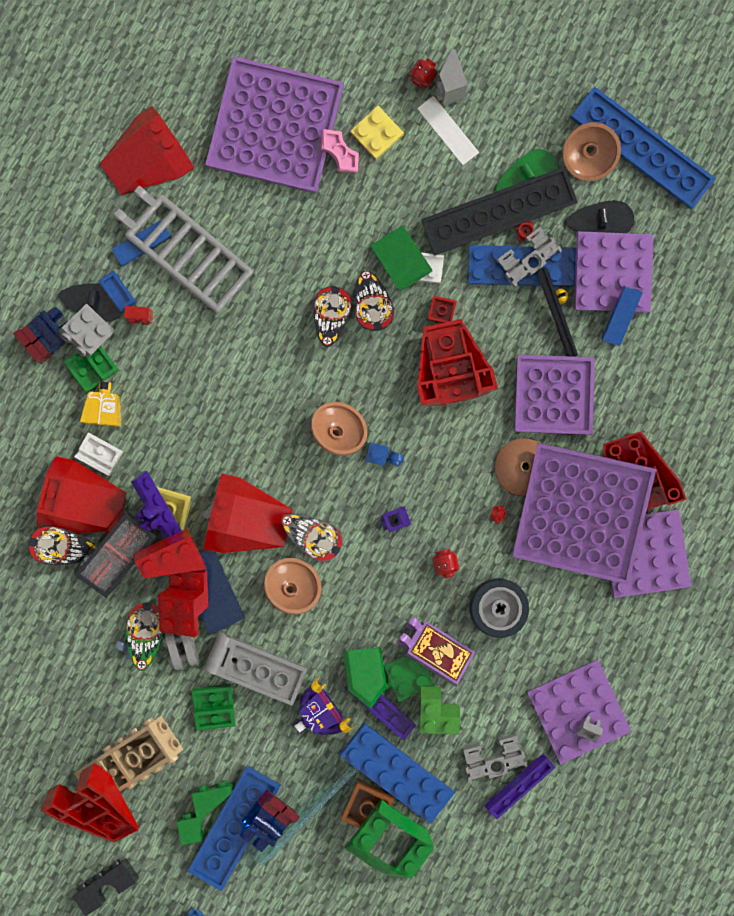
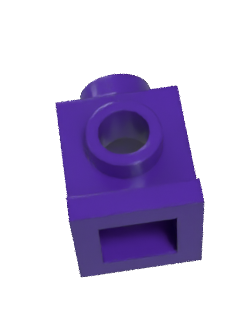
(402, 516)

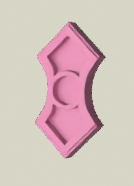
(333, 144)

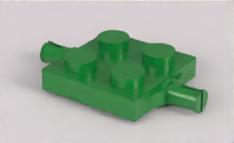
(407, 677)

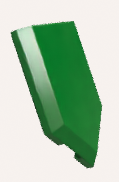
(365, 674)

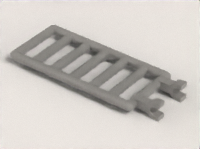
(174, 271)

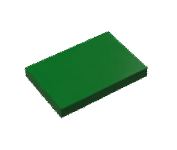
(401, 258)

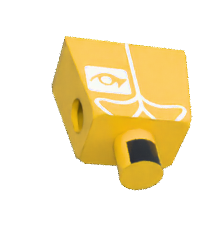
(102, 407)

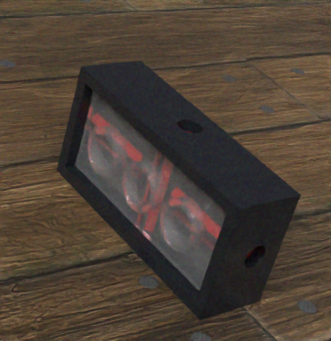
(113, 554)

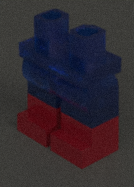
(42, 335)
(267, 821)

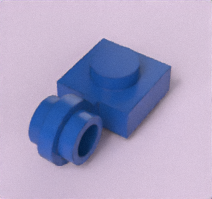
(378, 454)

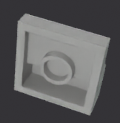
(86, 331)

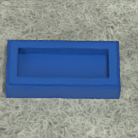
(117, 291)

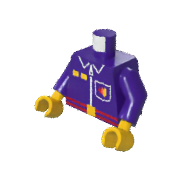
(320, 712)

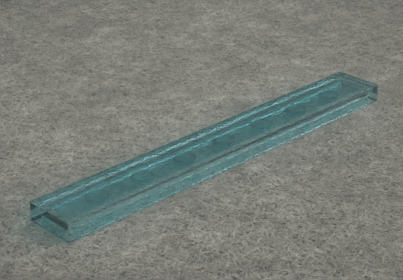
(307, 814)

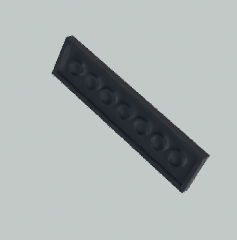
(499, 211)

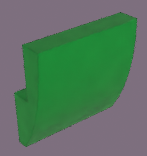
(91, 370)
(213, 707)

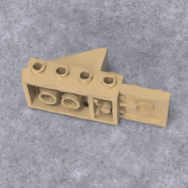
(138, 753)

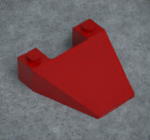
(95, 806)

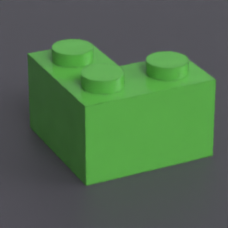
(437, 717)

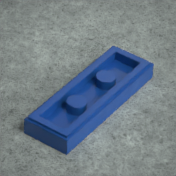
(128, 251)
(621, 315)

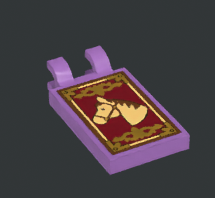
(436, 651)

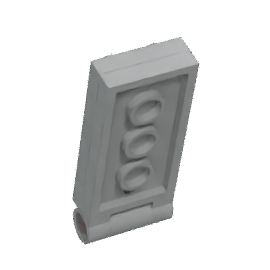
(255, 668)

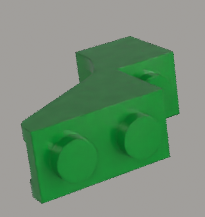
(204, 801)

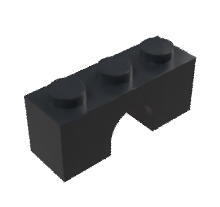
(120, 876)

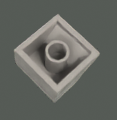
(451, 82)

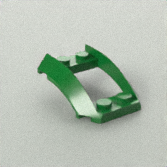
(374, 827)

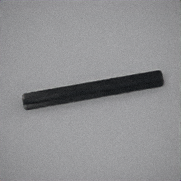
(557, 312)

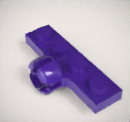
(154, 510)

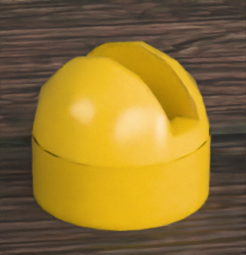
(562, 300)

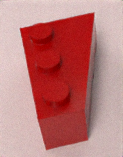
(170, 556)

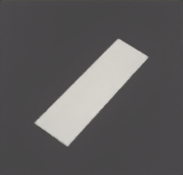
(448, 130)

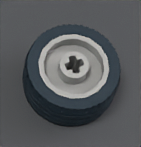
(511, 616)

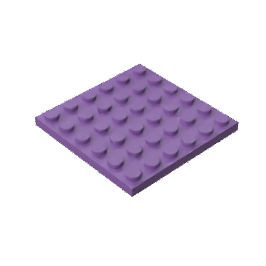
(274, 124)
(584, 513)

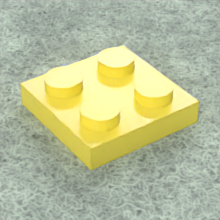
(377, 132)

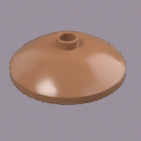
(602, 158)
(343, 421)
(509, 465)
(299, 578)

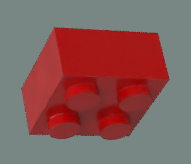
(441, 310)
(138, 314)

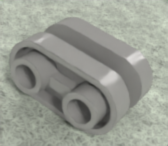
(177, 659)

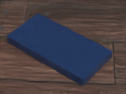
(222, 603)

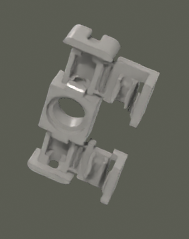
(520, 270)
(511, 760)

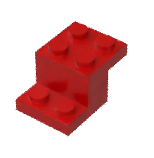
(183, 603)

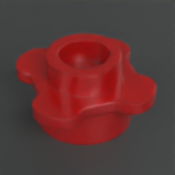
(528, 226)
(498, 514)

